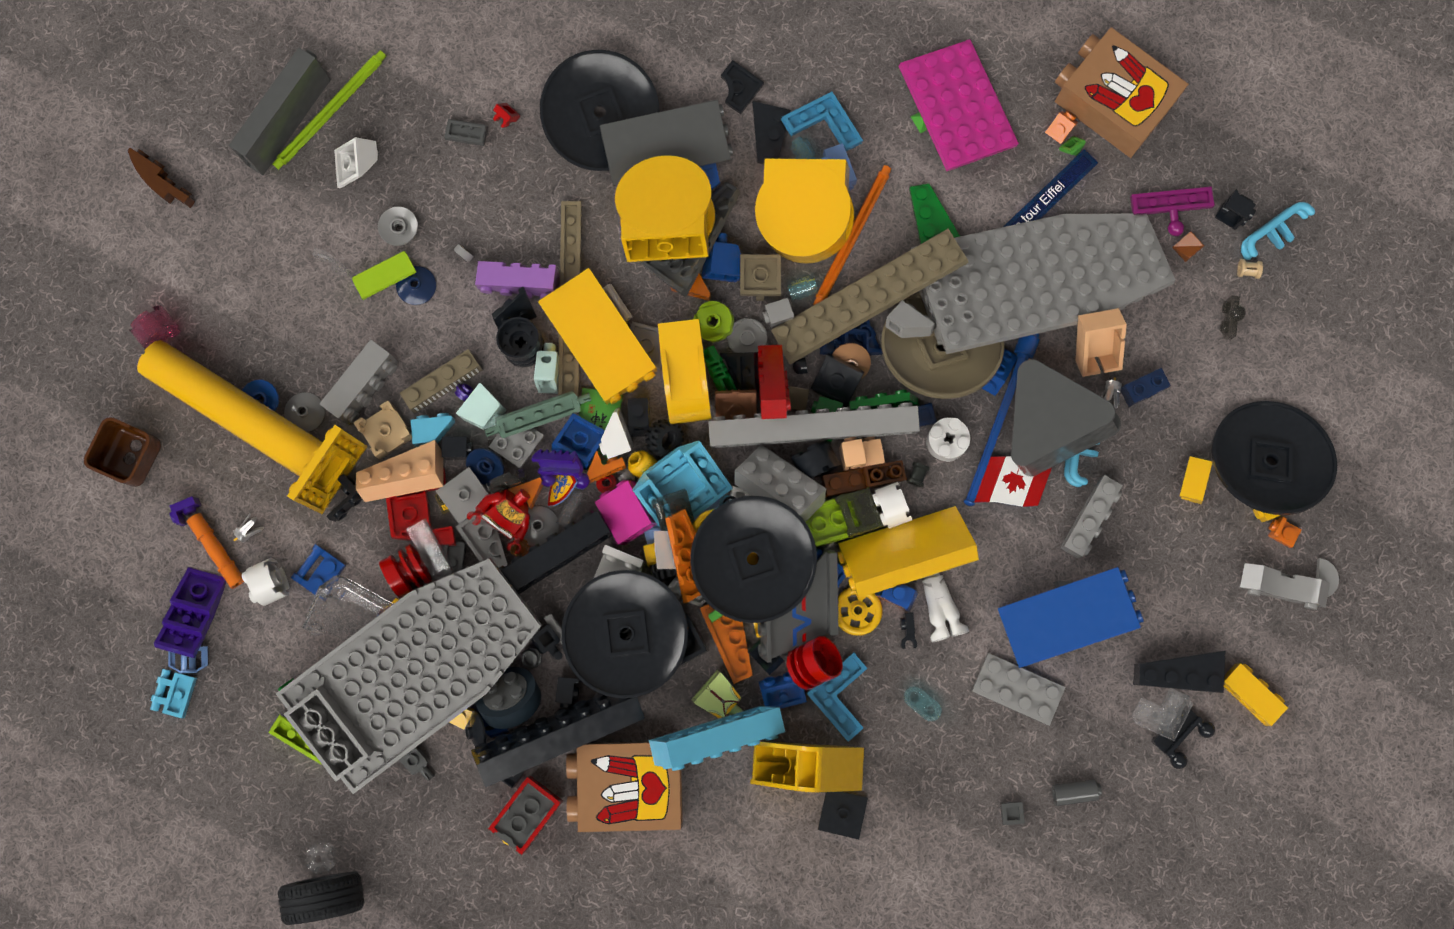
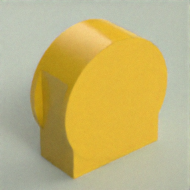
(805, 207)
(665, 210)
(684, 371)

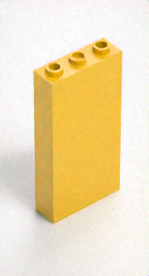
(598, 337)
(907, 552)

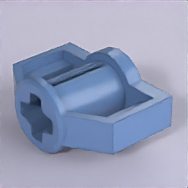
(192, 662)

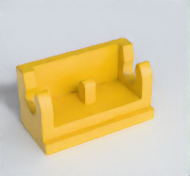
(1195, 480)

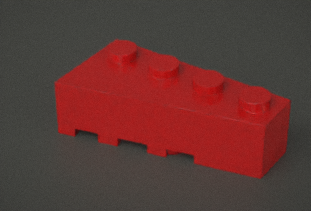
(773, 382)

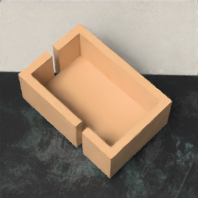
(1103, 337)

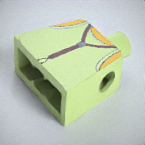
(718, 696)

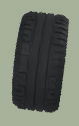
(320, 898)

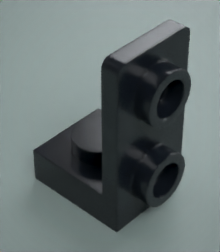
(353, 499)

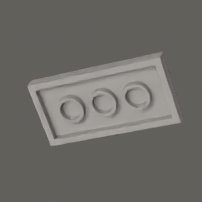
(1018, 689)

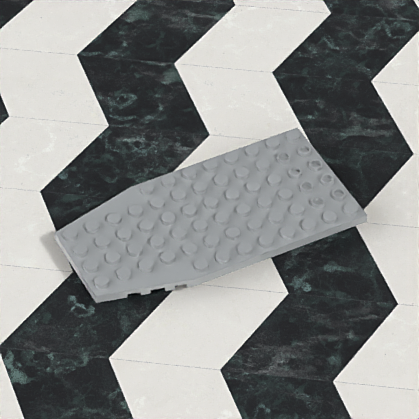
(1044, 276)
(408, 672)

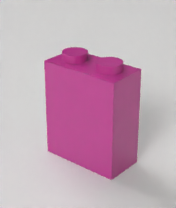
(624, 513)

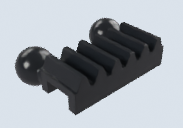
(1167, 746)

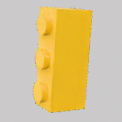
(1254, 694)

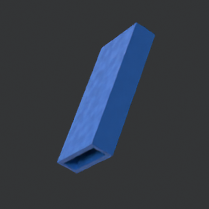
(1071, 617)

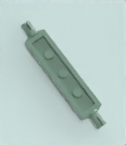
(537, 414)

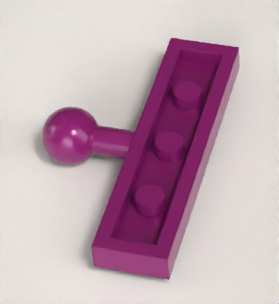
(1172, 202)

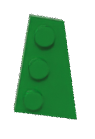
(929, 213)
(899, 397)

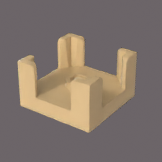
(384, 430)

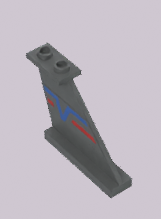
(810, 618)

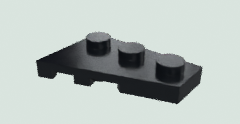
(768, 130)

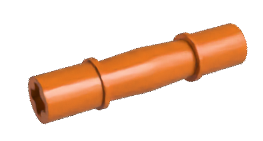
(215, 550)

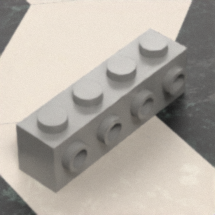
(1091, 516)

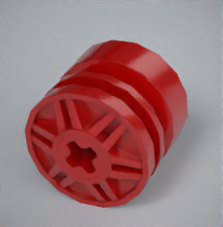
(404, 572)
(814, 663)

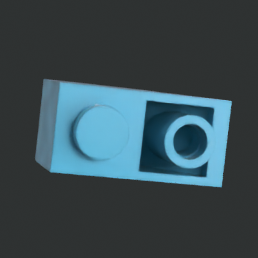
(429, 429)

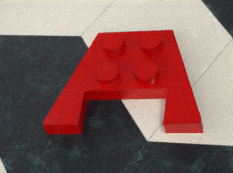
(412, 508)

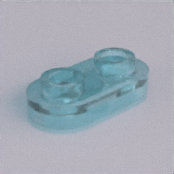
(922, 703)

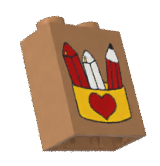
(1118, 90)
(622, 789)

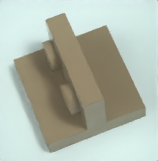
(760, 275)

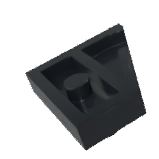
(518, 307)

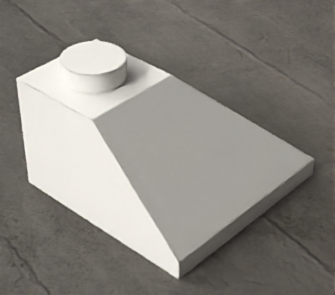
(354, 160)
(616, 436)

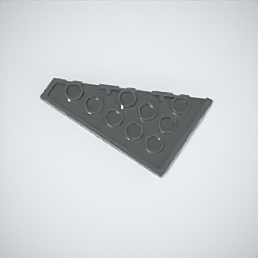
(682, 273)

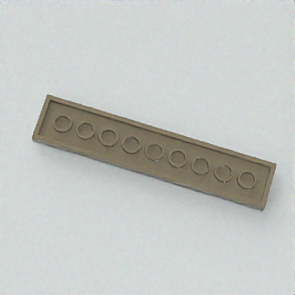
(869, 296)

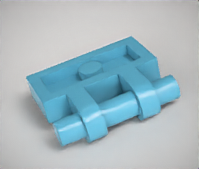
(178, 696)

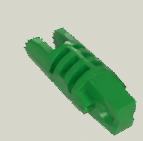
(718, 370)

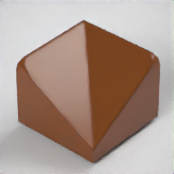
(1188, 246)

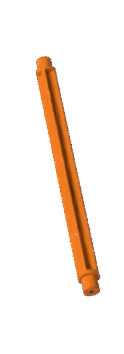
(858, 225)

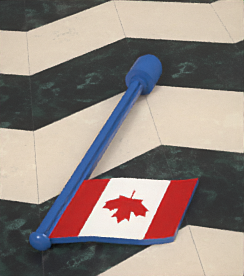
(999, 477)

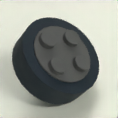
(511, 699)

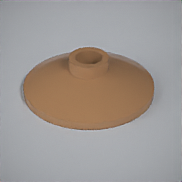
(854, 353)

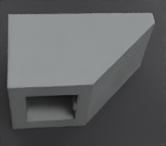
(908, 322)

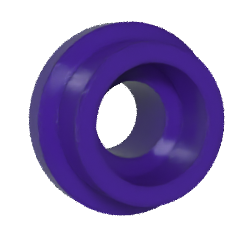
(463, 391)

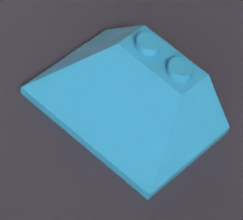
(683, 468)

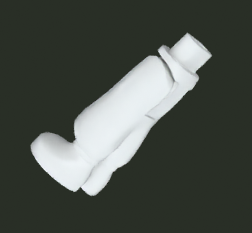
(942, 608)

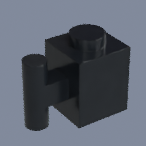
(545, 640)

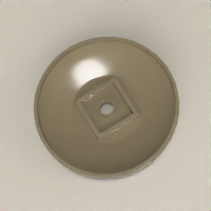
(933, 372)

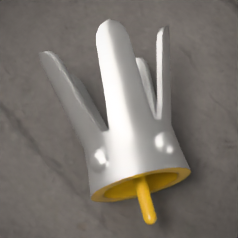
(1111, 387)
(241, 532)

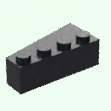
(1192, 673)

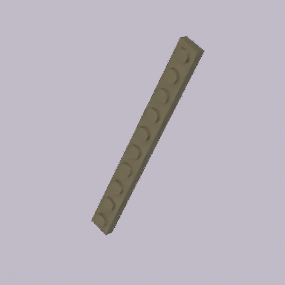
(569, 268)

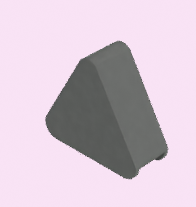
(1056, 418)

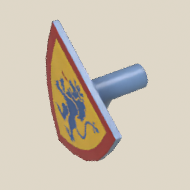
(561, 489)

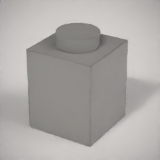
(778, 312)

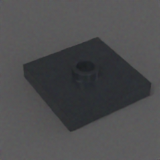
(837, 379)
(843, 814)

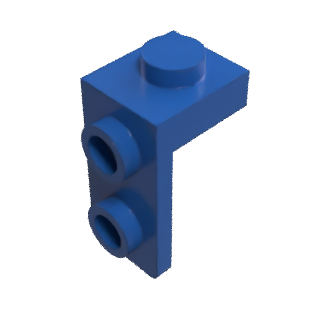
(1002, 374)

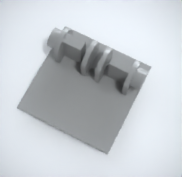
(518, 446)

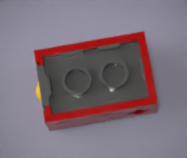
(525, 815)

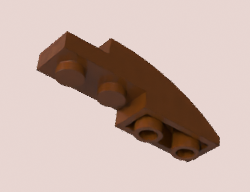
(157, 179)
(867, 477)

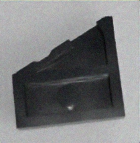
(743, 369)

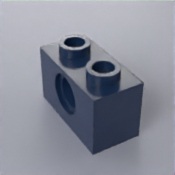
(1145, 387)

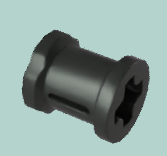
(918, 474)

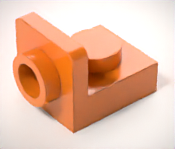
(1284, 532)

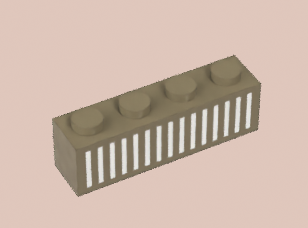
(441, 381)

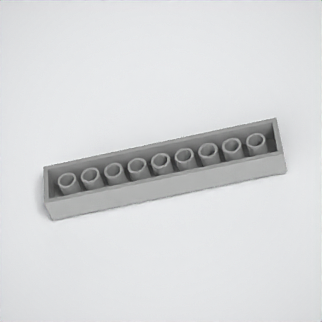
(814, 427)

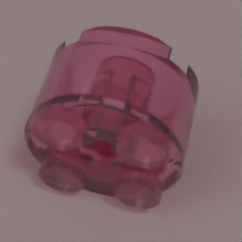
(154, 326)

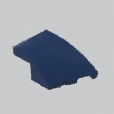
(862, 335)

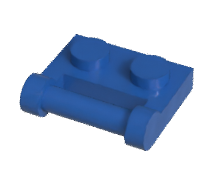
(327, 569)

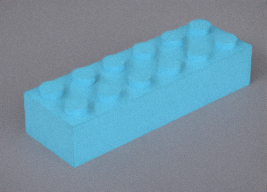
(717, 737)

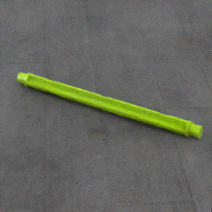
(329, 109)

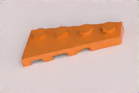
(681, 538)
(731, 644)

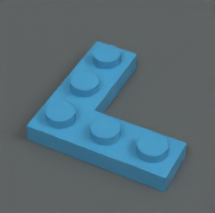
(826, 109)
(827, 701)

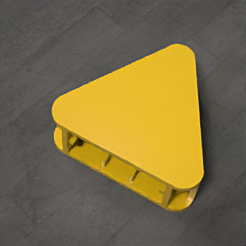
(808, 767)

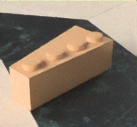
(403, 474)

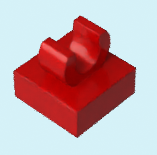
(505, 112)

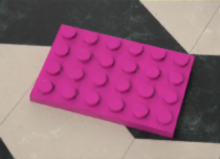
(958, 105)

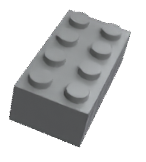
(359, 383)
(775, 478)

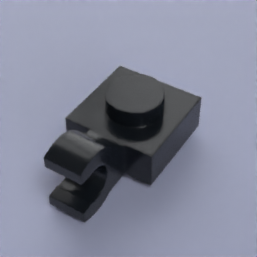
(907, 624)

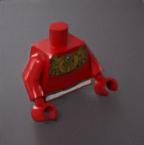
(505, 513)

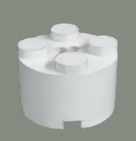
(951, 428)
(892, 505)
(266, 582)

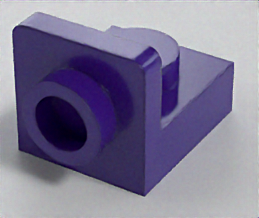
(185, 506)

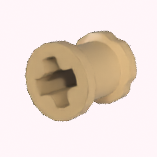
(1256, 272)

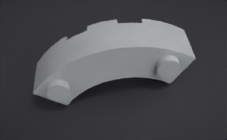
(1273, 583)

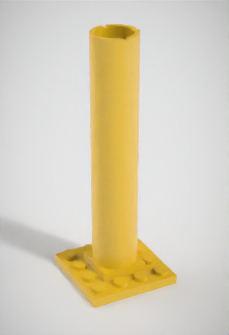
(312, 460)

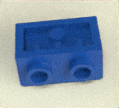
(781, 691)

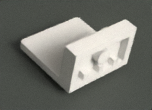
(618, 560)

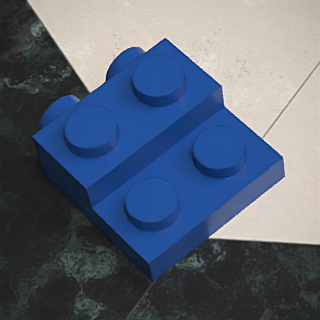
(581, 437)

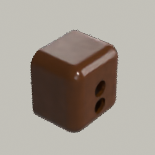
(113, 443)

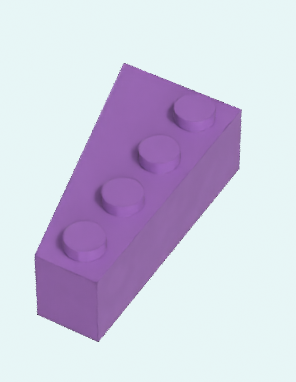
(508, 280)

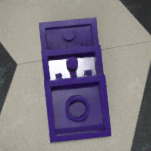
(190, 612)

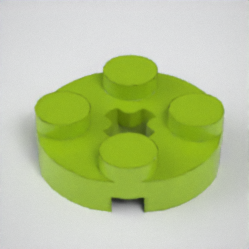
(725, 321)

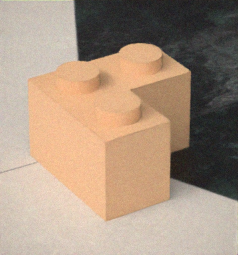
(860, 454)

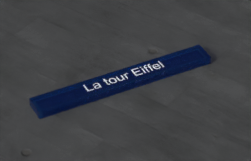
(1055, 189)

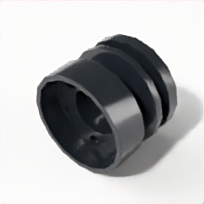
(514, 333)

